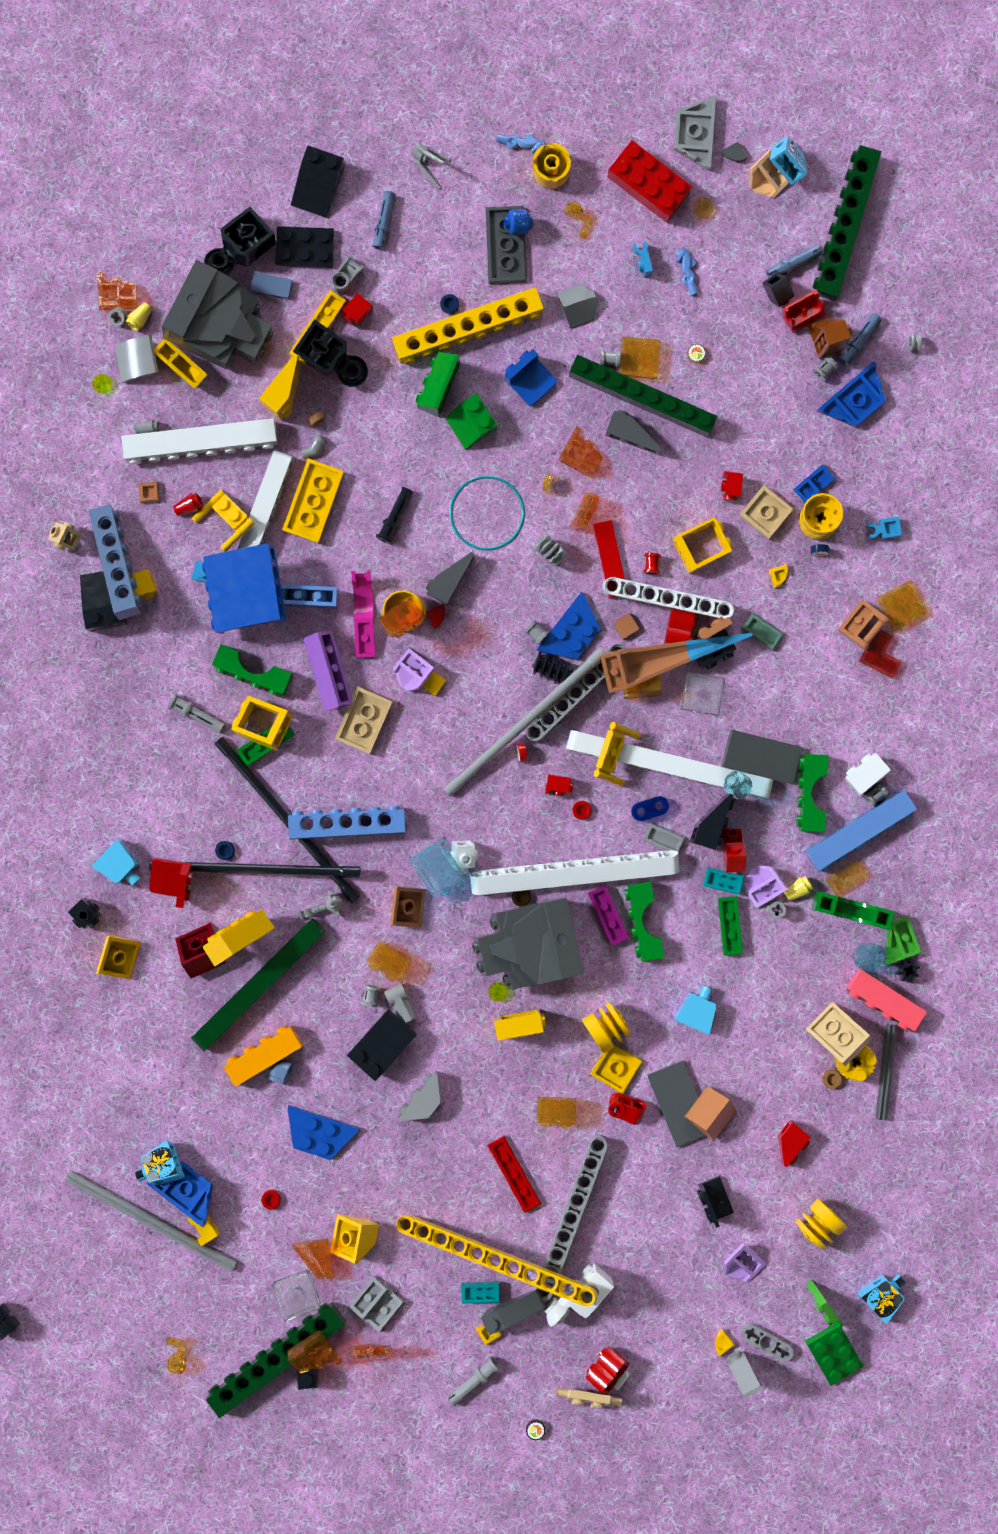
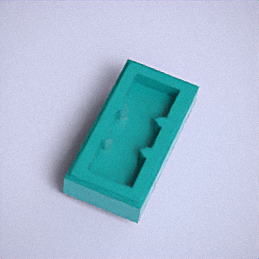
(723, 881)
(480, 1292)

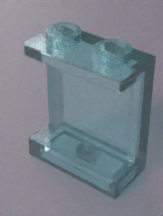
(438, 869)

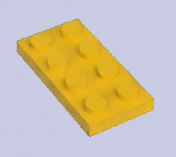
(313, 501)

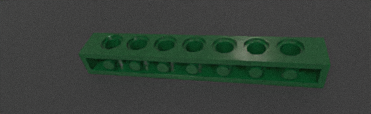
(869, 160)
(223, 1404)

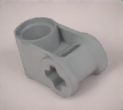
(348, 272)

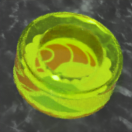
(102, 383)
(497, 991)

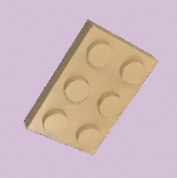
(363, 720)
(839, 1034)

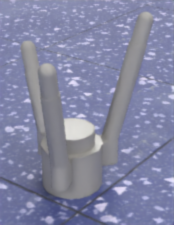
(423, 153)

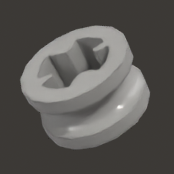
(114, 319)
(915, 342)

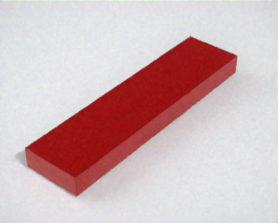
(608, 553)
(514, 1174)

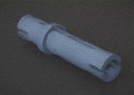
(382, 227)
(785, 266)
(854, 346)

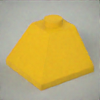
(353, 1237)

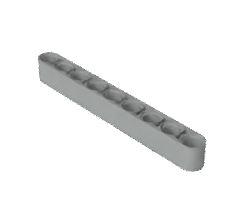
(575, 1208)

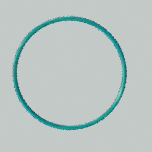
(487, 477)

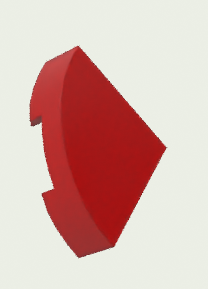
(437, 615)

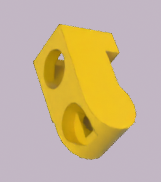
(207, 1233)

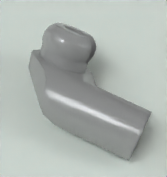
(316, 448)

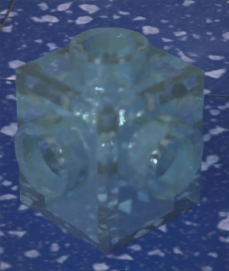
(862, 959)

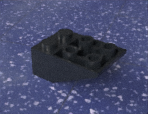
(709, 827)

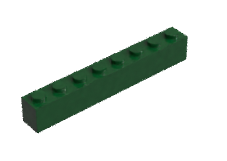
(642, 396)

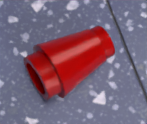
(188, 505)

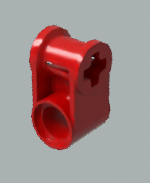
(627, 1109)

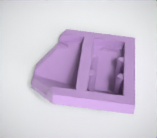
(412, 671)
(763, 885)
(743, 1263)

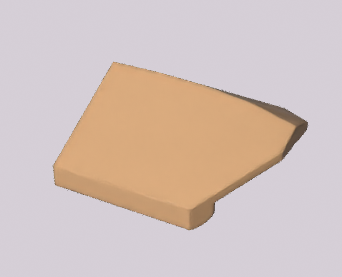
(766, 178)

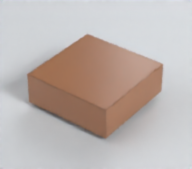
(149, 492)
(626, 626)

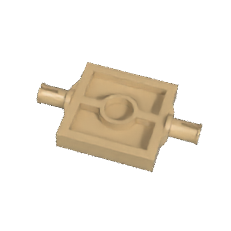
(579, 1398)

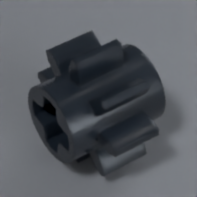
(904, 975)

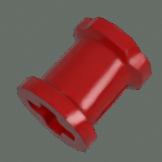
(652, 563)

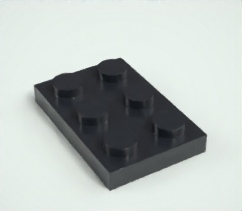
(304, 247)

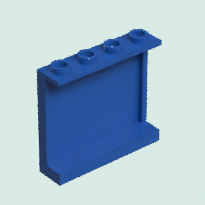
(244, 588)

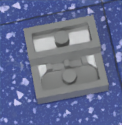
(136, 358)
(376, 1304)

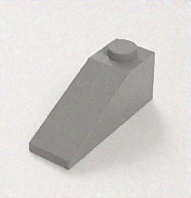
(743, 1374)

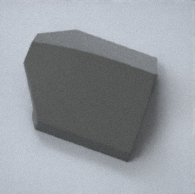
(578, 304)

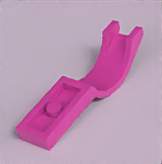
(363, 614)

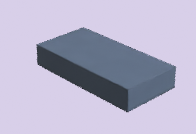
(271, 285)

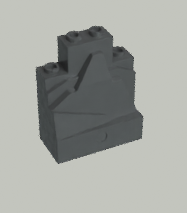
(216, 318)
(530, 945)

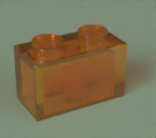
(402, 617)

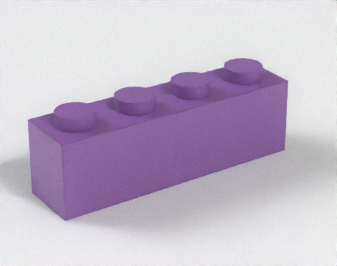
(328, 670)

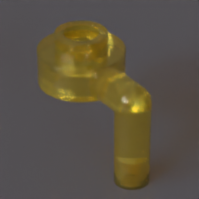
(576, 212)
(177, 1361)

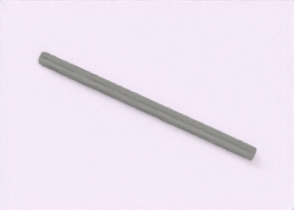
(150, 1221)

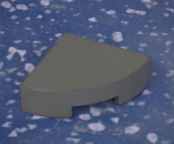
(734, 153)

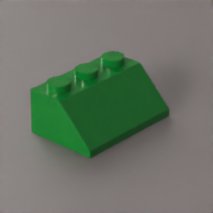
(438, 383)

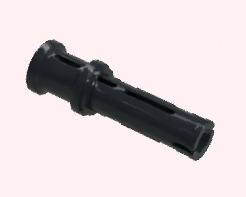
(391, 523)

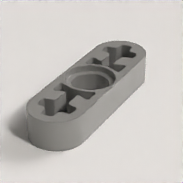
(782, 1344)

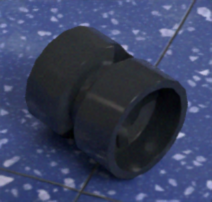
(8, 1322)

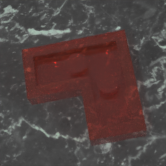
(876, 657)

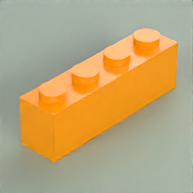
(262, 1056)

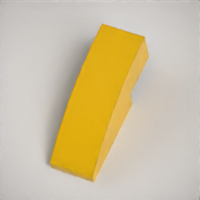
(180, 363)

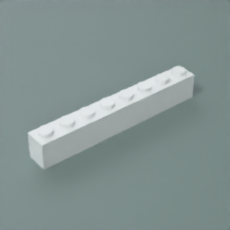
(200, 440)

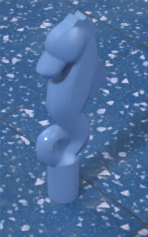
(526, 143)
(687, 263)

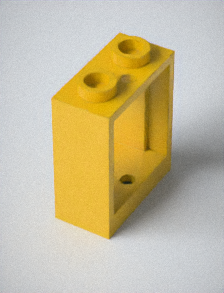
(684, 552)
(277, 731)
(519, 1024)

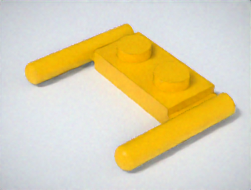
(230, 513)
(611, 751)

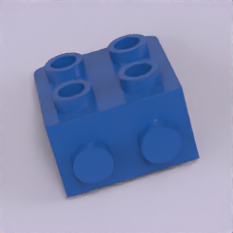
(529, 378)

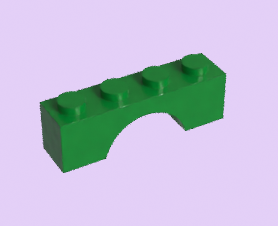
(229, 661)
(810, 817)
(640, 897)
(852, 910)

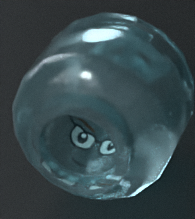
(737, 784)

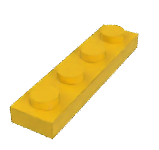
(325, 314)

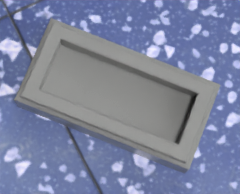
(663, 838)

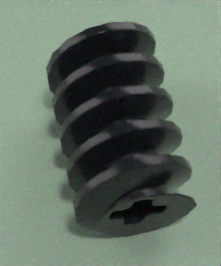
(551, 669)

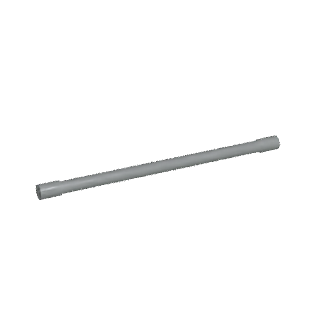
(459, 781)

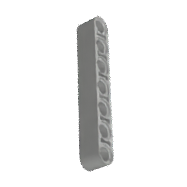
(571, 701)

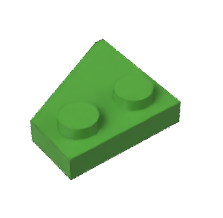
(900, 941)
(822, 1305)

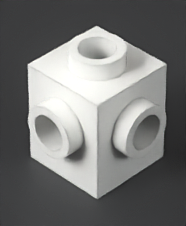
(464, 854)

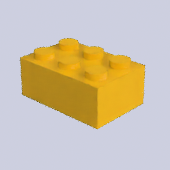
(237, 936)

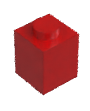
(357, 310)

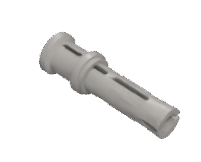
(188, 710)
(481, 1376)

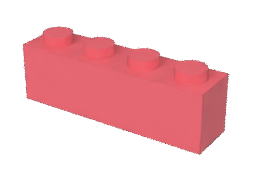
(886, 999)

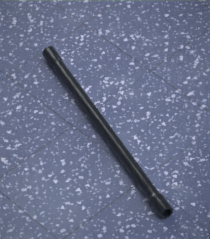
(226, 749)
(343, 871)

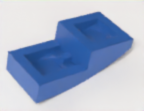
(814, 483)

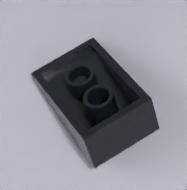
(317, 181)
(97, 604)
(381, 1045)

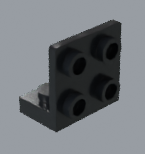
(715, 1198)

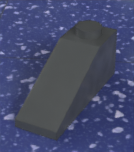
(627, 430)
(447, 582)
(511, 1311)

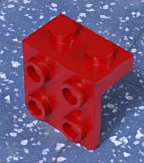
(171, 879)

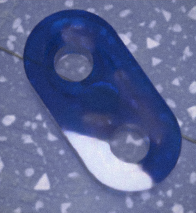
(649, 808)

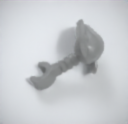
(333, 904)

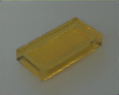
(846, 877)

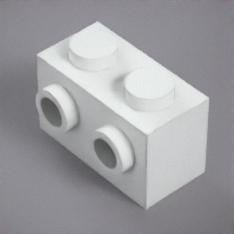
(867, 774)

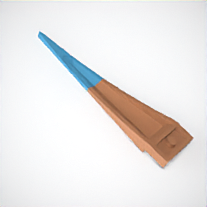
(635, 665)

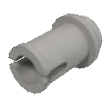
(147, 427)

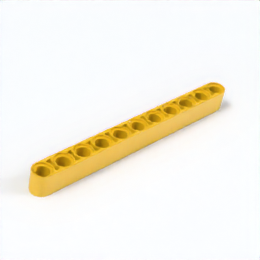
(506, 1259)

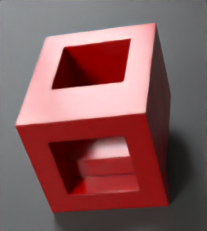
(732, 485)
(559, 785)

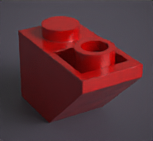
(734, 850)
(791, 1142)

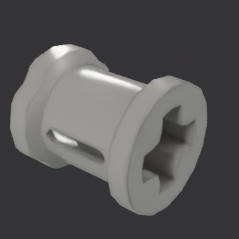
(610, 358)
(825, 368)
(536, 632)
(876, 794)
(779, 914)
(370, 995)

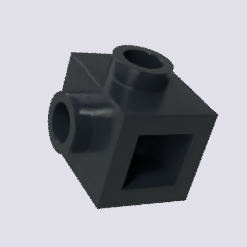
(91, 910)

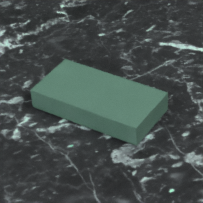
(762, 631)

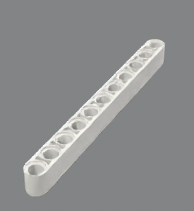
(666, 763)
(574, 872)

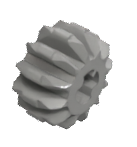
(550, 550)

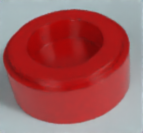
(521, 752)
(581, 810)
(271, 1199)

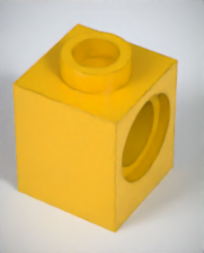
(146, 584)

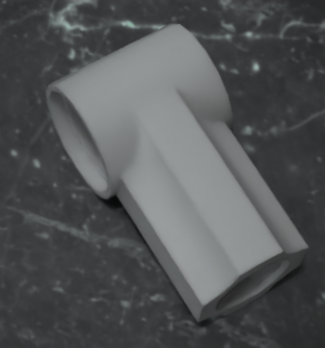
(399, 1001)

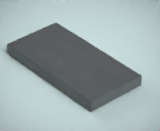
(504, 251)
(761, 756)
(675, 1098)

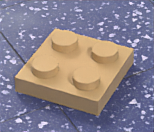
(766, 512)

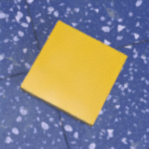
(616, 1068)

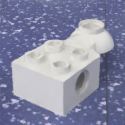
(592, 1276)

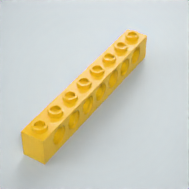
(529, 298)

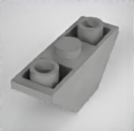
(423, 1100)

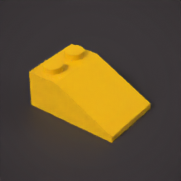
(280, 394)

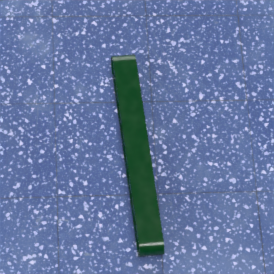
(258, 985)

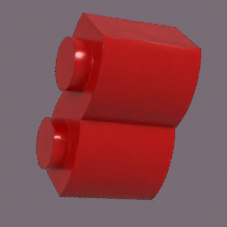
(680, 626)
(607, 1370)

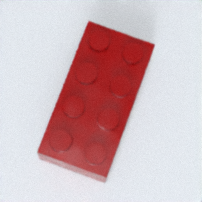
(649, 181)

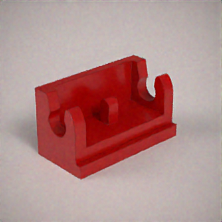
(803, 311)

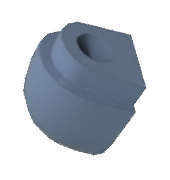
(281, 1071)

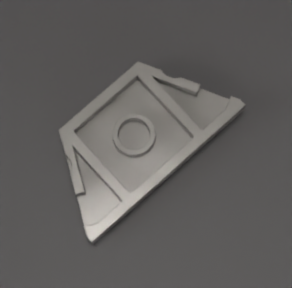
(695, 131)

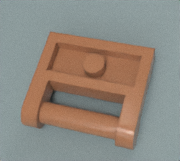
(859, 620)
(716, 626)

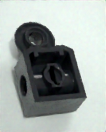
(243, 242)
(328, 354)

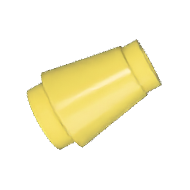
(138, 318)
(798, 888)

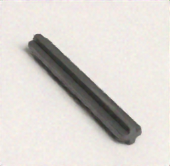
(886, 1072)

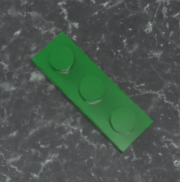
(252, 751)
(730, 925)

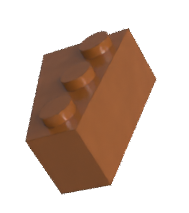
(829, 335)

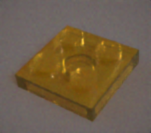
(639, 357)
(902, 605)

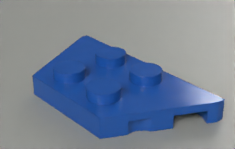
(856, 398)
(572, 631)
(318, 1133)
(188, 1194)

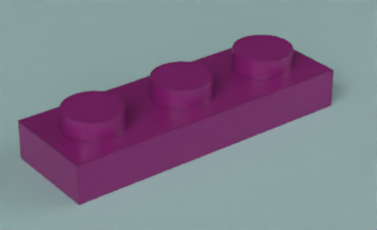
(608, 915)

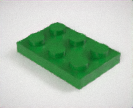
(834, 1353)

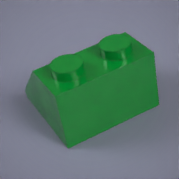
(471, 421)

